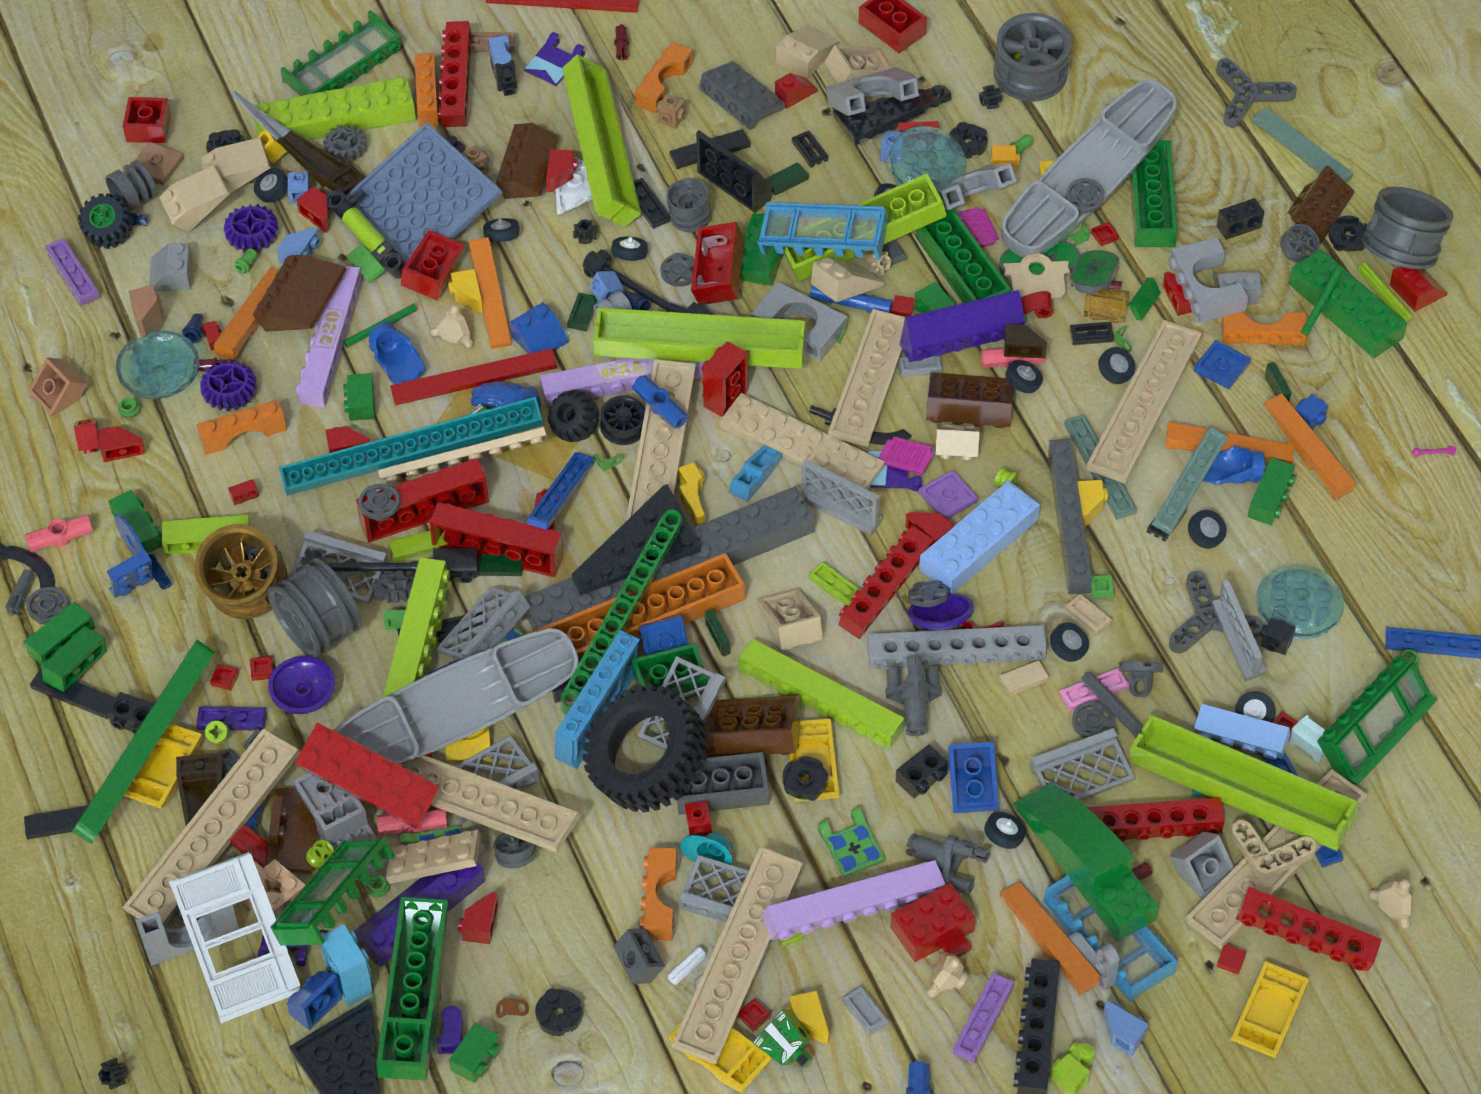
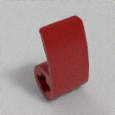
(1039, 302)

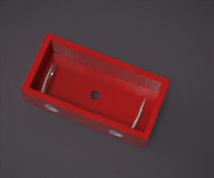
(717, 249)

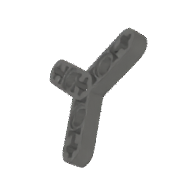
(1255, 91)
(1199, 619)

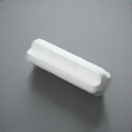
(686, 965)

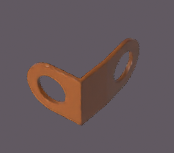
(510, 1007)

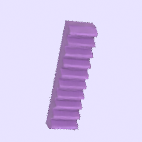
(72, 272)
(983, 1018)

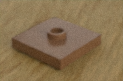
(160, 161)

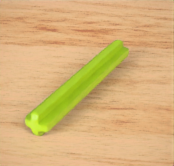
(1383, 291)

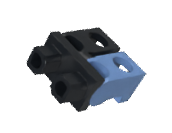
(502, 65)

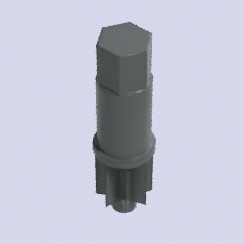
(18, 595)

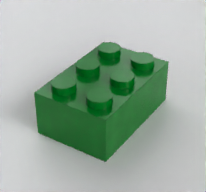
(654, 668)

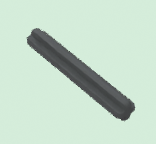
(1112, 703)

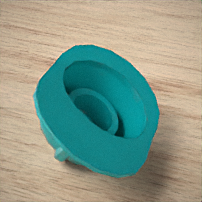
(711, 846)

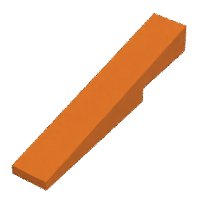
(490, 293)
(243, 323)
(1189, 437)
(1310, 447)
(1051, 939)

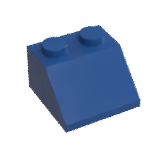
(538, 330)
(315, 999)

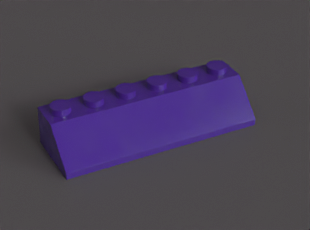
(960, 326)
(379, 931)

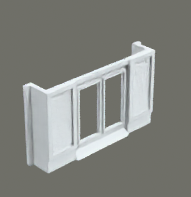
(250, 983)

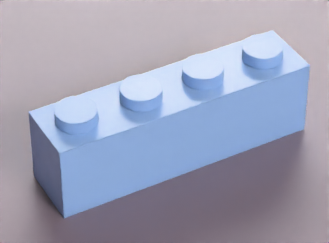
(1242, 731)

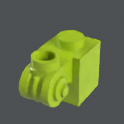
(1071, 1071)

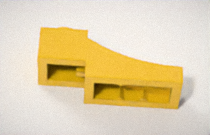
(692, 483)

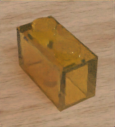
(1107, 305)

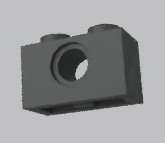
(639, 956)

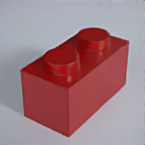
(212, 333)
(243, 492)

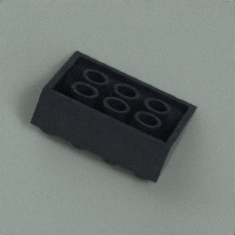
(731, 174)

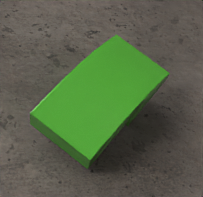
(369, 266)

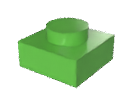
(1102, 587)
(393, 618)

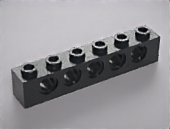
(1044, 973)

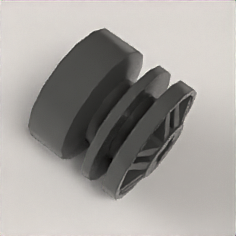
(132, 184)
(688, 204)

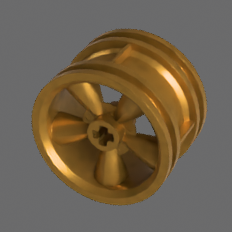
(231, 541)

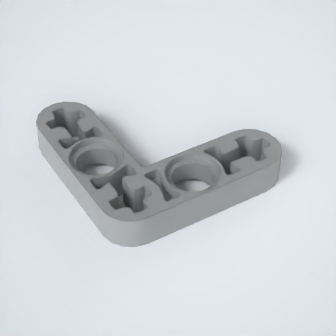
(1104, 962)

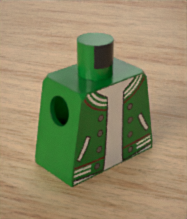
(785, 1040)

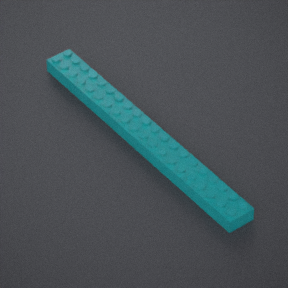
(411, 446)

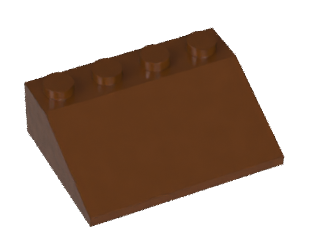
(298, 293)
(969, 400)
(754, 726)

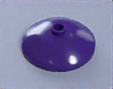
(944, 616)
(299, 676)

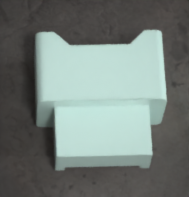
(1305, 736)

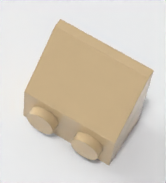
(957, 441)

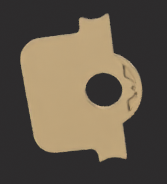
(1050, 280)

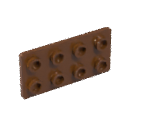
(1321, 202)
(291, 831)

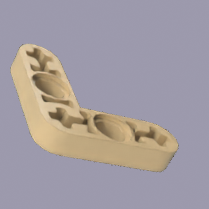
(1265, 857)

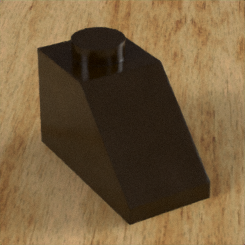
(1023, 342)

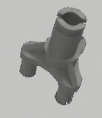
(914, 693)
(948, 856)

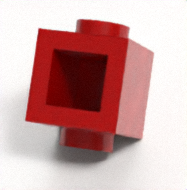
(698, 818)

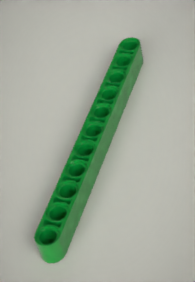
(625, 602)
(143, 742)

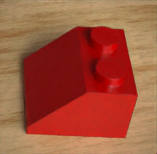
(1416, 287)

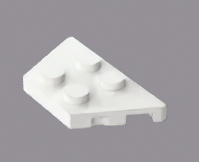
(574, 191)

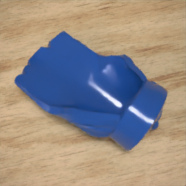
(395, 353)
(501, 394)
(1236, 466)

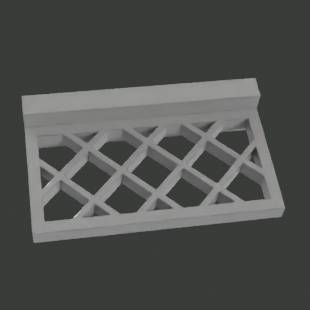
(845, 507)
(349, 553)
(490, 632)
(1238, 633)
(705, 703)
(1079, 750)
(514, 778)
(708, 906)

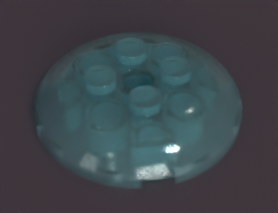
(909, 153)
(157, 365)
(1314, 612)

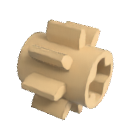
(879, 266)

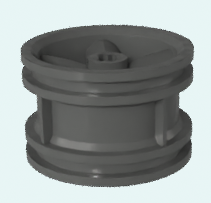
(1033, 38)
(1407, 227)
(314, 608)

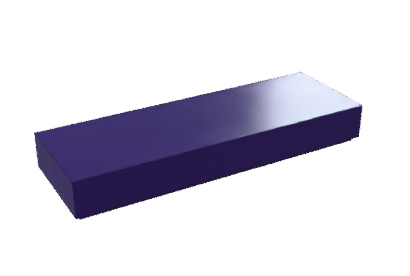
(234, 717)

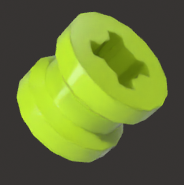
(1004, 475)
(222, 732)
(324, 849)

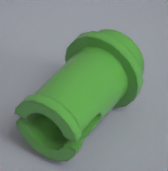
(1023, 143)
(242, 264)

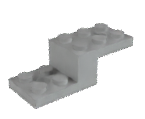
(335, 812)

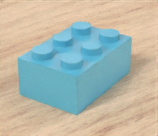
(348, 963)

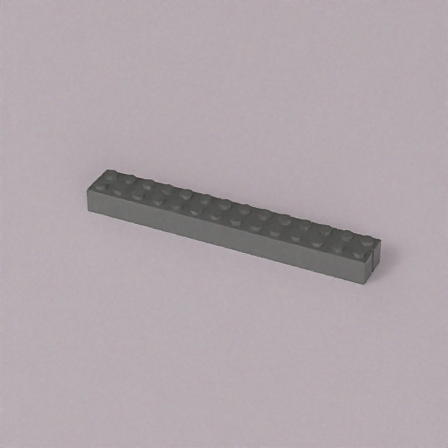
(738, 534)

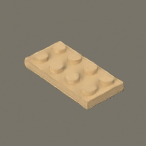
(434, 856)

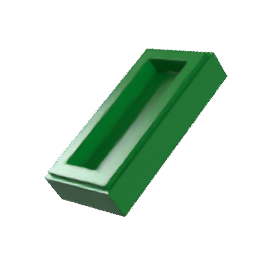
(1144, 298)

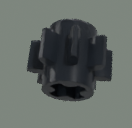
(990, 97)
(585, 231)
(113, 1073)

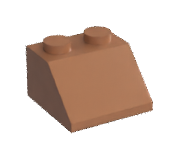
(147, 309)
(57, 386)

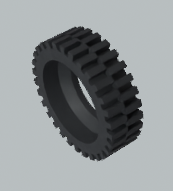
(670, 772)

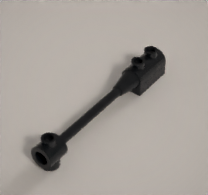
(602, 260)
(460, 562)

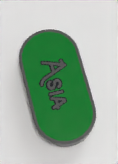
(1060, 252)
(1094, 271)

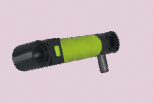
(365, 231)

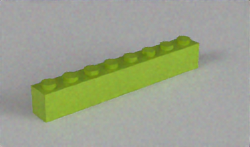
(821, 694)

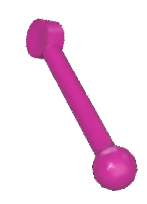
(1451, 451)

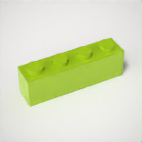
(188, 534)

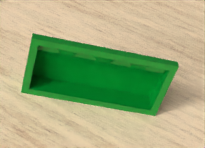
(756, 266)

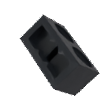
(1240, 218)
(136, 710)
(918, 768)

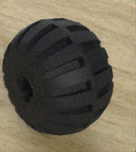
(573, 416)

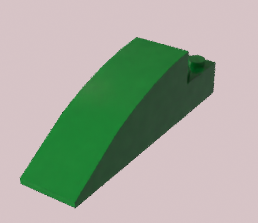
(1091, 858)
(415, 974)

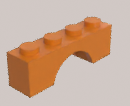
(674, 61)
(426, 89)
(1241, 329)
(218, 432)
(661, 869)

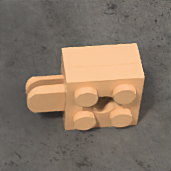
(279, 886)

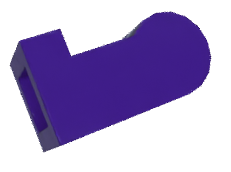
(453, 1030)

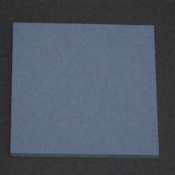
(424, 189)

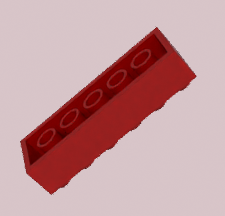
(457, 485)
(494, 535)
(366, 775)

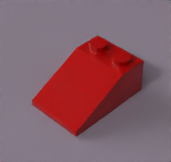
(431, 265)

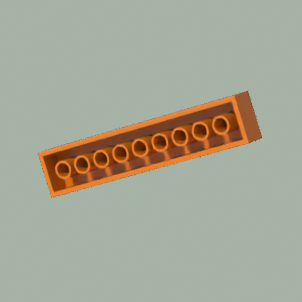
(685, 593)

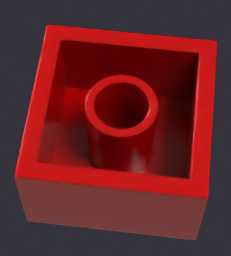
(146, 119)

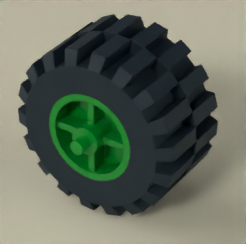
(105, 220)

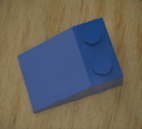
(973, 777)

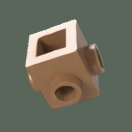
(671, 111)
(478, 158)

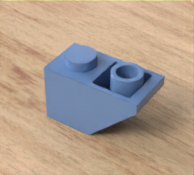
(299, 244)
(1124, 1029)

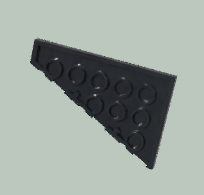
(887, 111)
(622, 549)
(341, 1054)

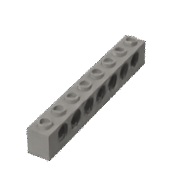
(965, 639)

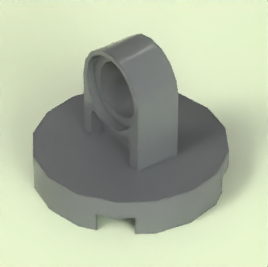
(1140, 672)

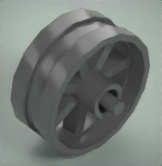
(1292, 247)
(513, 852)

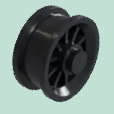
(622, 420)

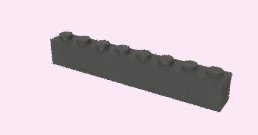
(1069, 516)

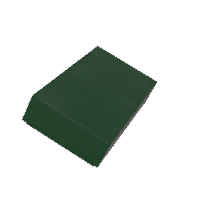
(787, 178)
(582, 312)
(1276, 381)
(498, 565)
(717, 632)

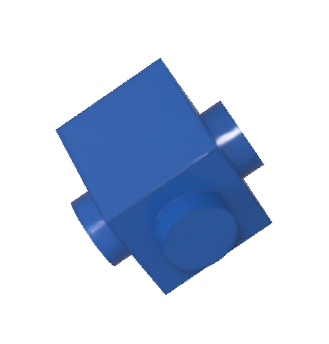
(1312, 411)

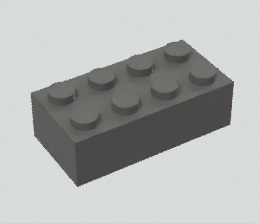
(729, 783)

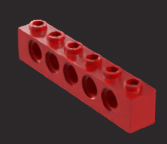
(455, 74)
(859, 622)
(1163, 813)
(1321, 927)

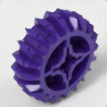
(251, 228)
(230, 390)

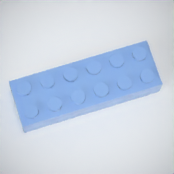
(979, 537)

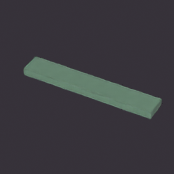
(1298, 143)
(1086, 442)
(1189, 480)

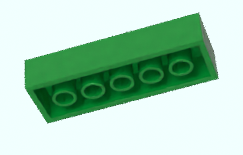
(1154, 199)
(961, 259)
(1350, 304)

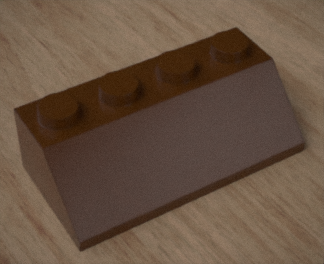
(526, 161)

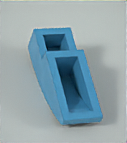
(755, 472)

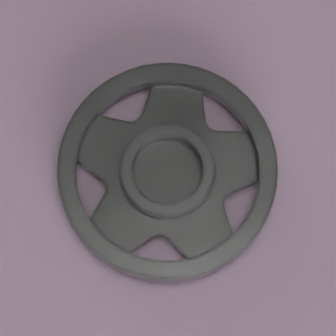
(1084, 195)
(678, 268)
(379, 502)
(928, 594)
(47, 605)
(1093, 720)

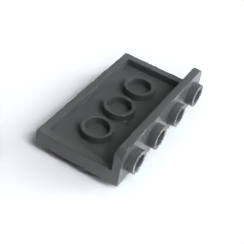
(739, 94)

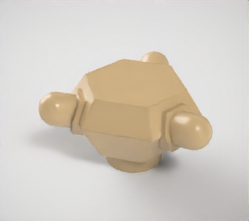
(453, 328)
(1395, 900)
(946, 974)

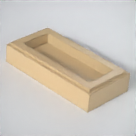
(1088, 614)
(1023, 678)

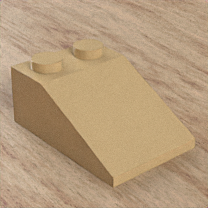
(804, 50)
(854, 62)
(238, 162)
(194, 198)
(842, 279)
(790, 619)

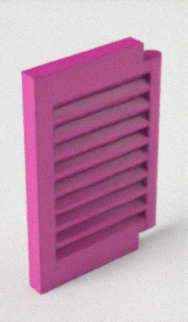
(979, 226)
(906, 455)

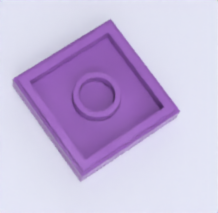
(948, 495)

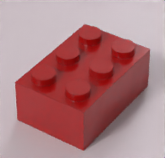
(893, 22)
(724, 378)
(932, 922)

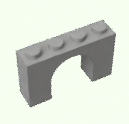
(850, 94)
(987, 177)
(785, 301)
(1205, 301)
(167, 943)

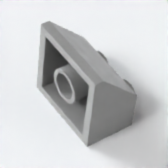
(171, 268)
(1249, 279)
(1202, 863)

